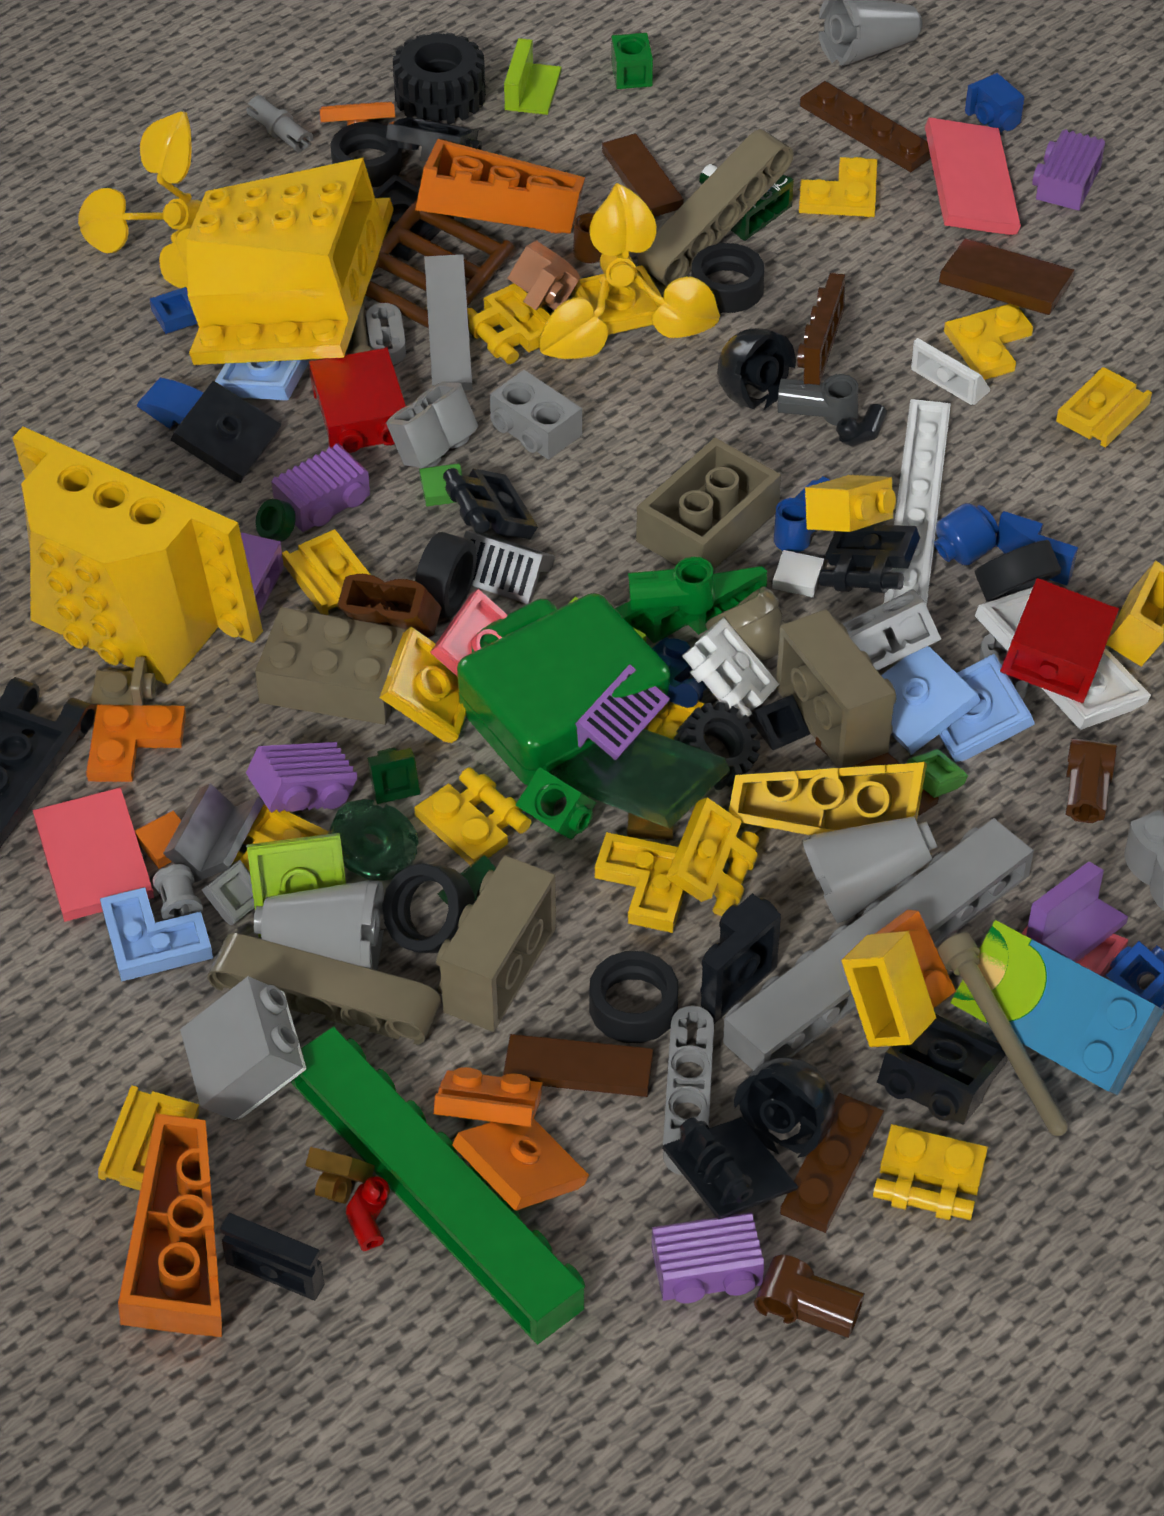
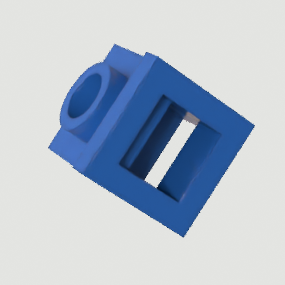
(995, 103)

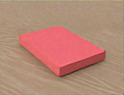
(91, 851)

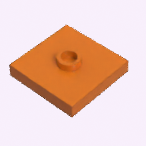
(357, 112)
(520, 1162)

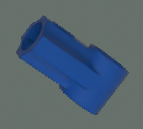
(790, 522)

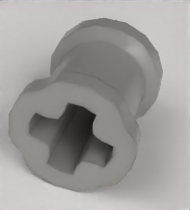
(176, 891)

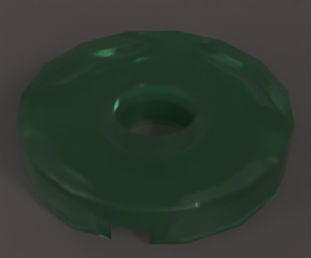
(373, 859)

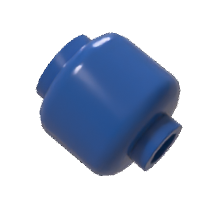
(966, 534)

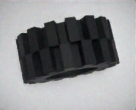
(729, 730)

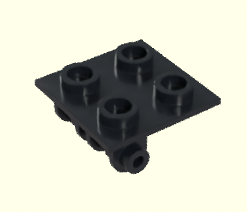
(728, 1166)

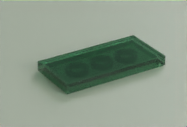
(649, 779)

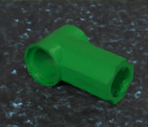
(686, 586)

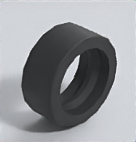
(365, 136)
(731, 257)
(447, 570)
(1017, 570)
(399, 898)
(633, 1026)

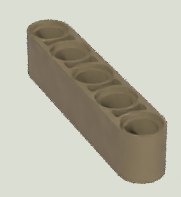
(716, 205)
(329, 987)

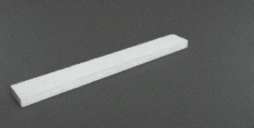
(921, 489)

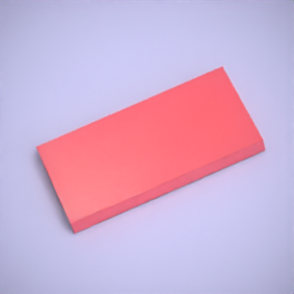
(972, 177)

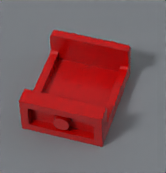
(357, 397)
(1059, 640)

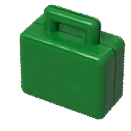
(547, 674)

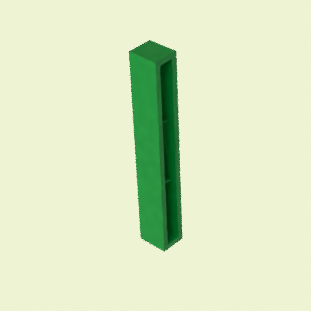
(440, 1186)

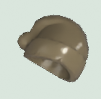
(756, 622)

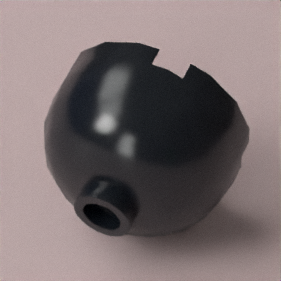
(755, 359)
(781, 1096)

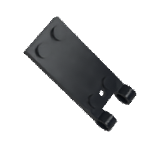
(31, 761)

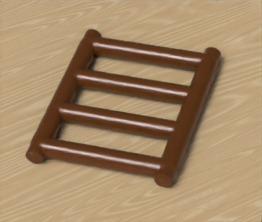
(400, 234)

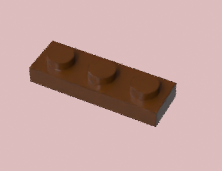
(832, 1164)

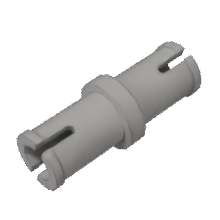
(279, 123)

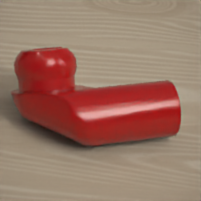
(364, 1210)

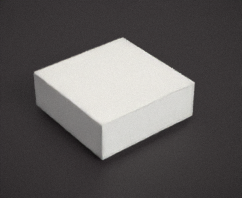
(798, 573)

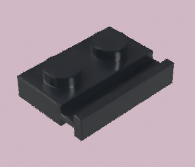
(272, 1256)

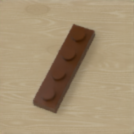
(866, 126)
(822, 329)

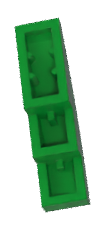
(730, 590)

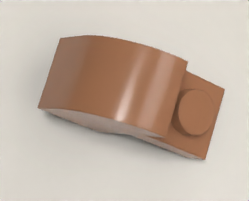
(544, 276)

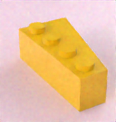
(828, 798)

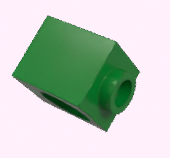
(631, 60)
(541, 797)

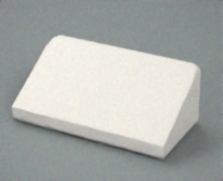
(948, 373)

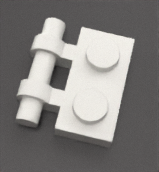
(729, 655)

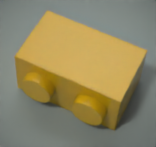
(849, 503)
(1141, 620)
(888, 989)

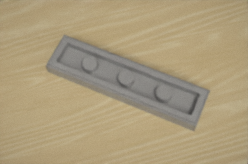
(448, 320)

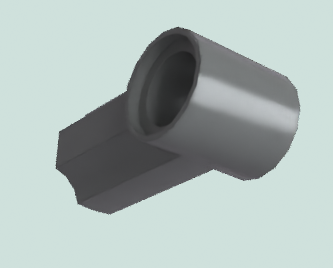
(832, 399)

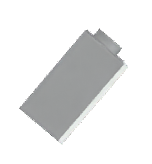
(242, 1049)

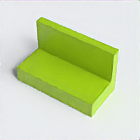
(529, 85)

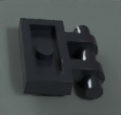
(489, 499)
(874, 547)

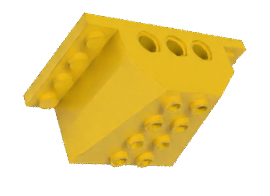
(283, 264)
(128, 561)

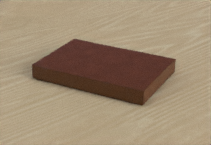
(1006, 276)

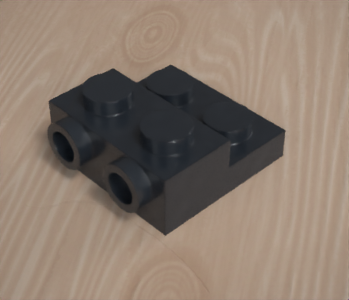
(416, 132)
(742, 957)
(943, 1070)

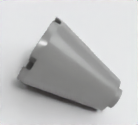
(866, 28)
(867, 861)
(327, 921)

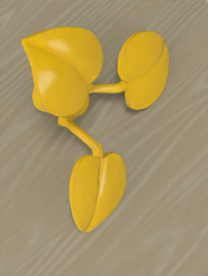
(165, 151)
(616, 228)

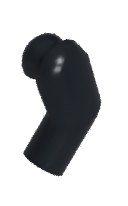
(855, 433)

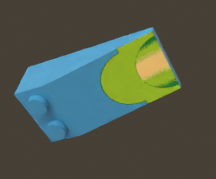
(1063, 1008)

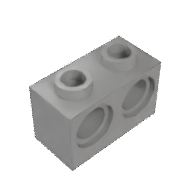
(535, 415)
(893, 629)

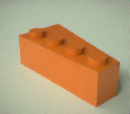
(498, 189)
(172, 1248)

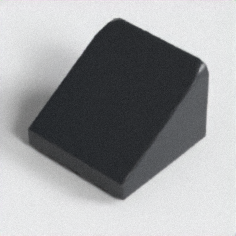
(780, 722)

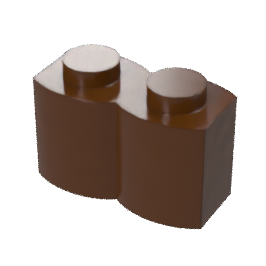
(390, 603)

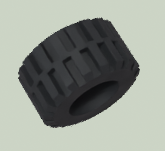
(439, 77)

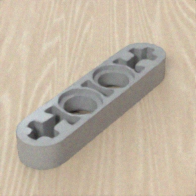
(685, 1089)

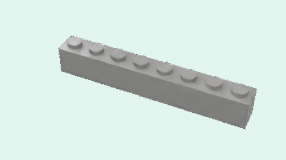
(816, 992)

